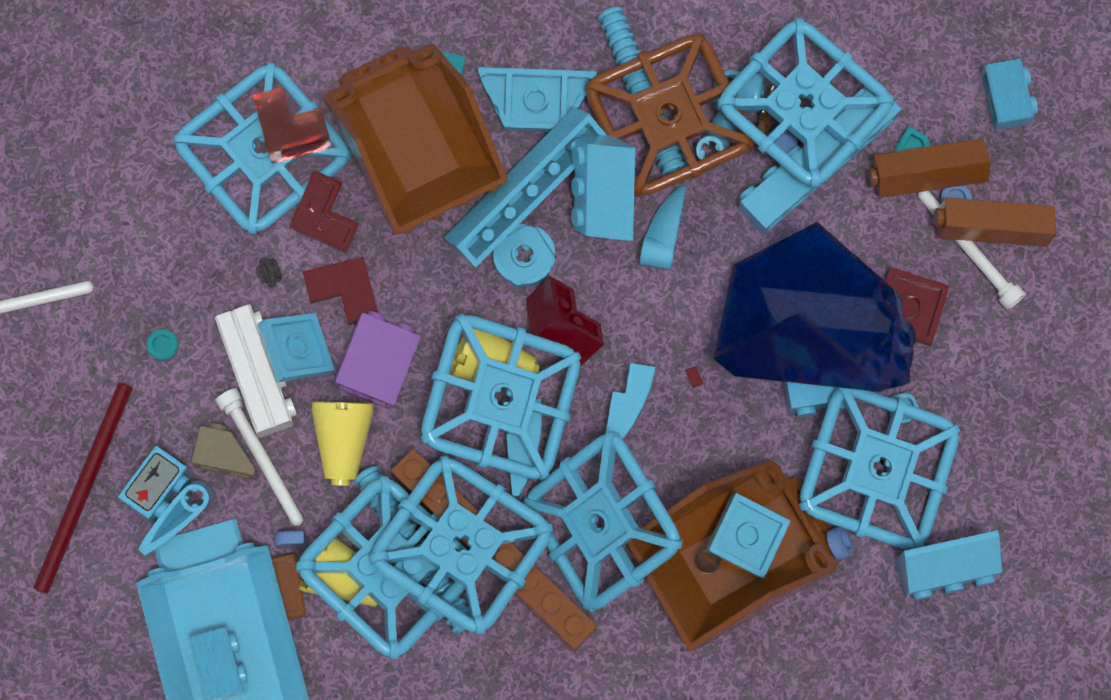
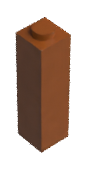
(930, 168)
(995, 222)

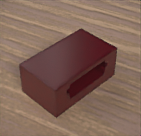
(694, 377)

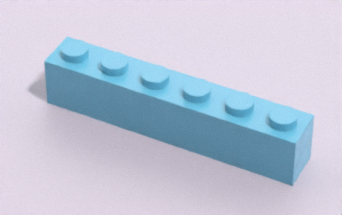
(527, 187)
(783, 192)

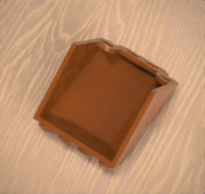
(415, 135)
(717, 602)

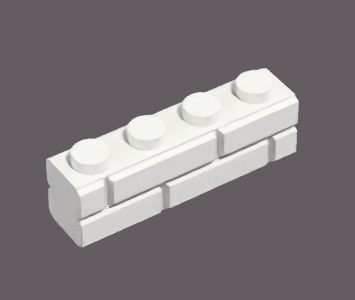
(254, 371)

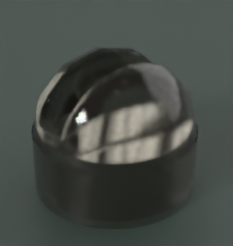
(704, 566)

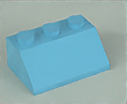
(603, 187)
(950, 565)

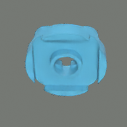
(541, 261)

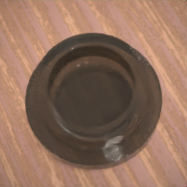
(269, 272)

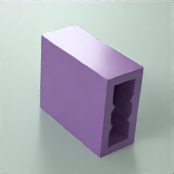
(376, 359)

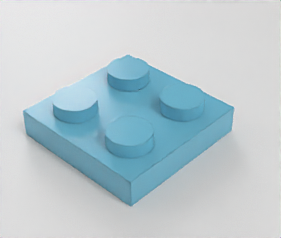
(296, 347)
(747, 535)

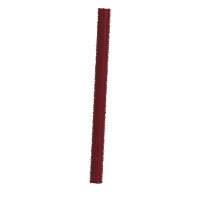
(82, 488)

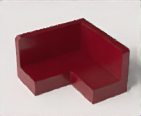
(556, 318)

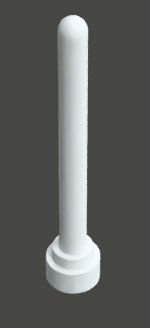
(1008, 292)
(46, 296)
(231, 403)

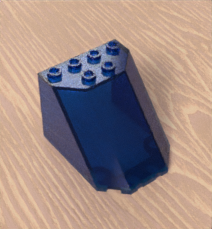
(814, 318)

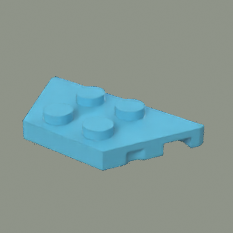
(533, 97)

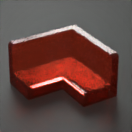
(287, 134)

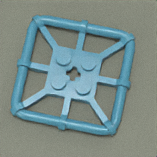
(806, 122)
(241, 148)
(482, 405)
(862, 477)
(619, 526)
(465, 565)
(368, 578)

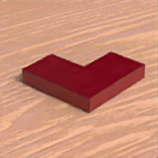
(315, 216)
(346, 280)

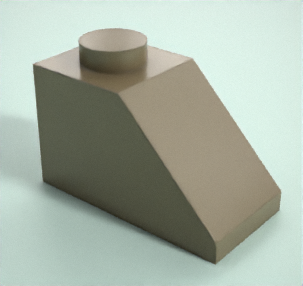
(221, 453)

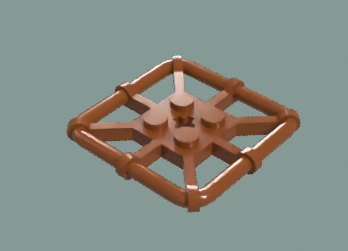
(676, 95)

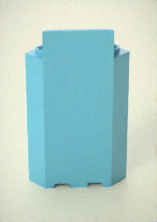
(216, 583)

